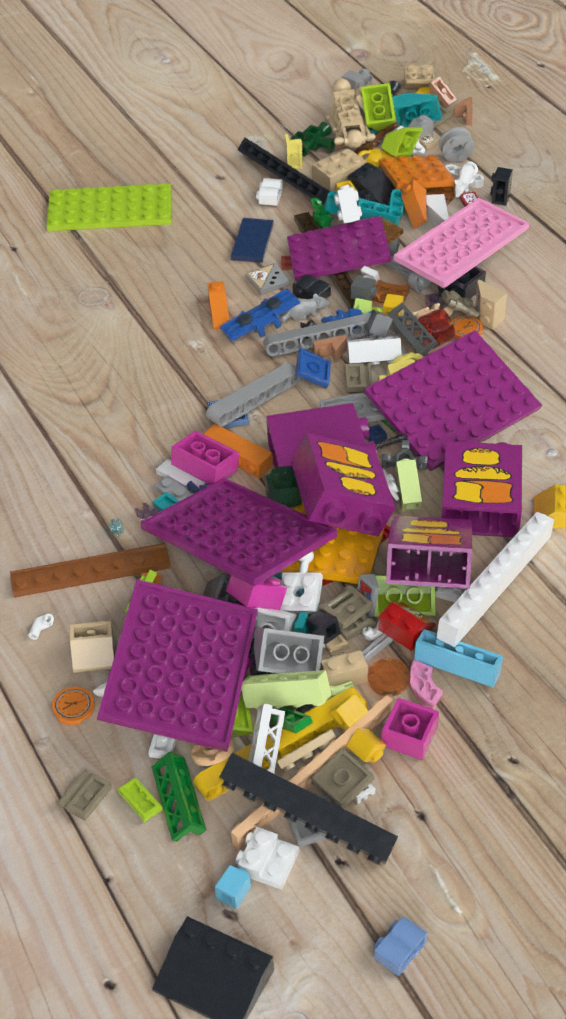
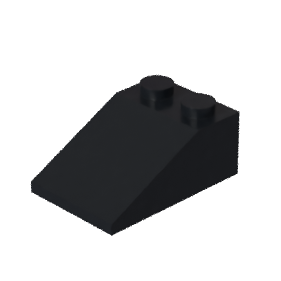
(373, 179)

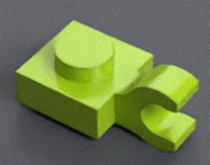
(365, 306)

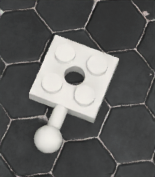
(309, 582)

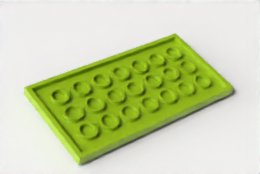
(109, 207)

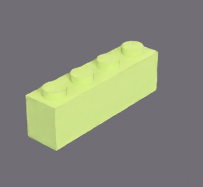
(286, 689)

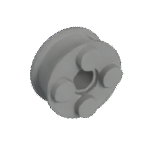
(456, 144)

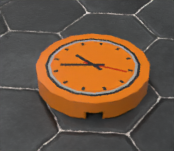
(465, 325)
(73, 705)

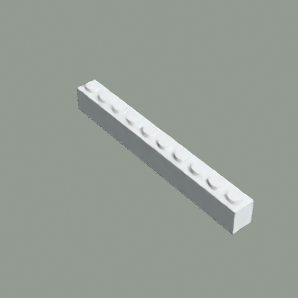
(494, 579)

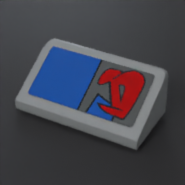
(369, 588)

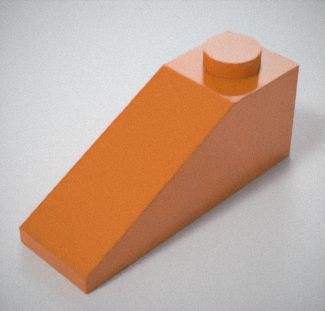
(415, 202)
(218, 303)

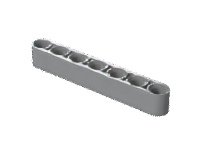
(313, 332)
(253, 395)

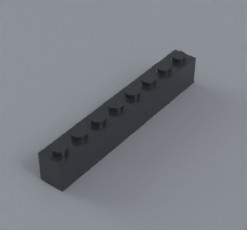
(283, 170)
(308, 808)

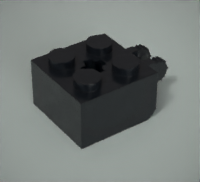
(466, 284)

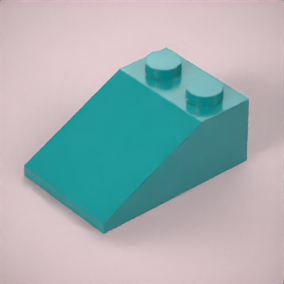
(413, 105)

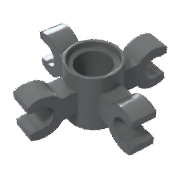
(390, 461)

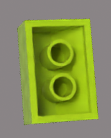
(378, 106)
(417, 597)

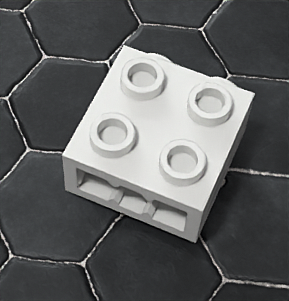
(346, 199)

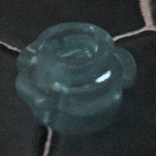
(116, 526)

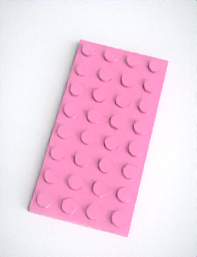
(461, 242)

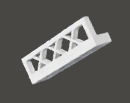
(260, 734)

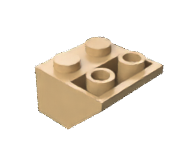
(418, 76)
(92, 646)

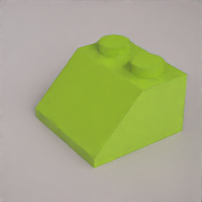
(402, 141)

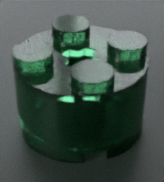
(283, 487)

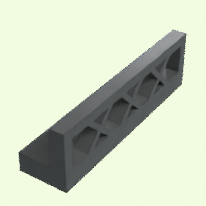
(409, 335)

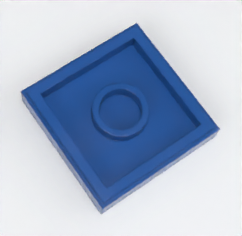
(313, 368)

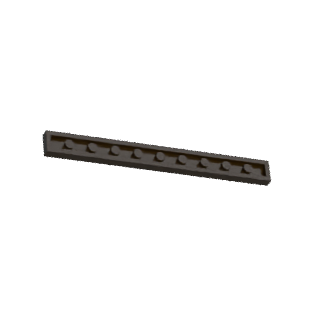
(341, 280)

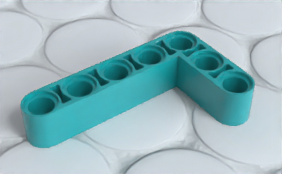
(369, 209)

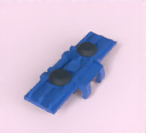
(260, 316)

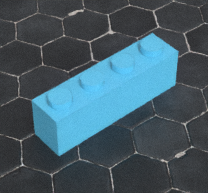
(460, 660)

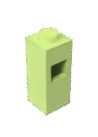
(408, 484)

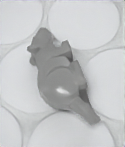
(305, 308)

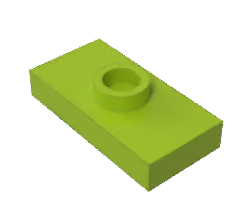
(139, 799)

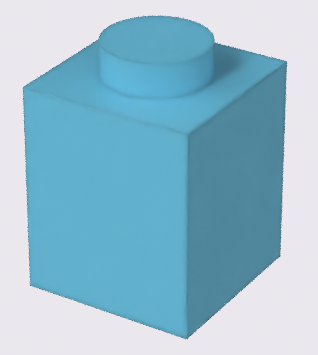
(233, 886)

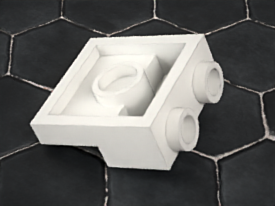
(267, 858)

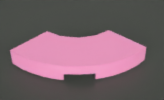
(422, 684)

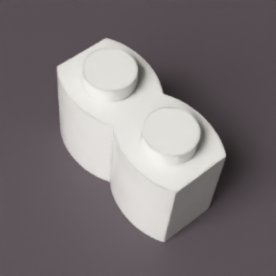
(270, 191)

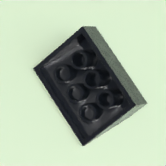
(213, 972)

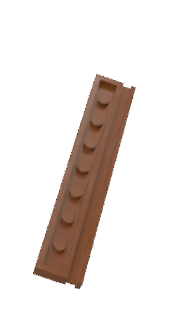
(89, 570)

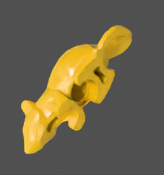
(375, 155)

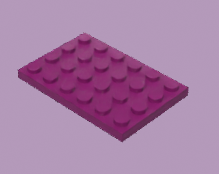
(339, 248)

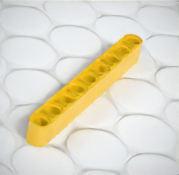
(208, 780)

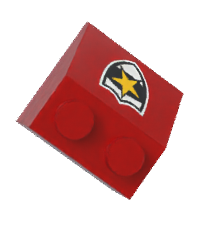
(403, 624)

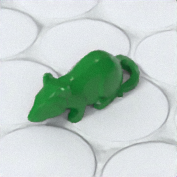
(320, 215)

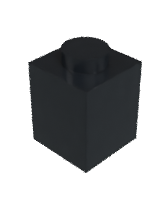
(323, 624)

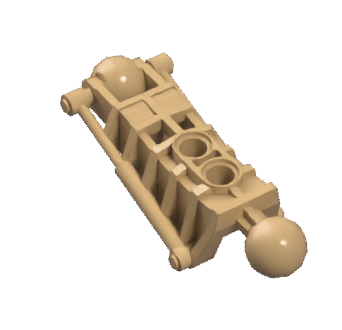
(346, 115)

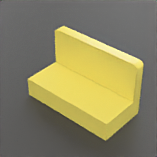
(293, 152)

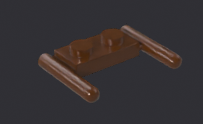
(378, 135)

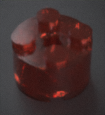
(438, 326)

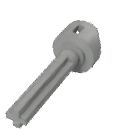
(415, 280)

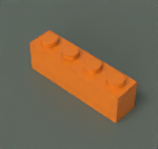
(252, 457)

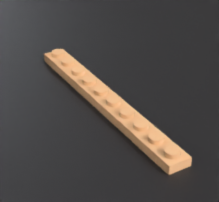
(261, 816)

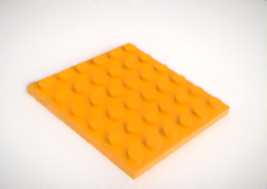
(342, 557)

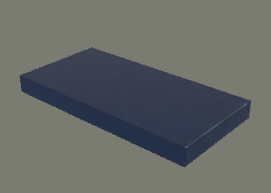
(252, 240)

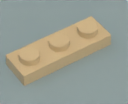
(305, 751)

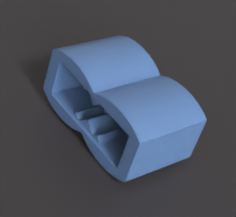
(400, 945)

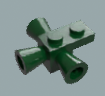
(315, 137)

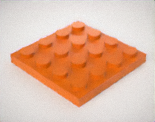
(425, 170)

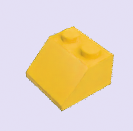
(552, 504)

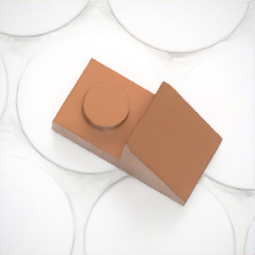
(443, 92)
(465, 110)
(332, 347)

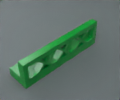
(181, 791)

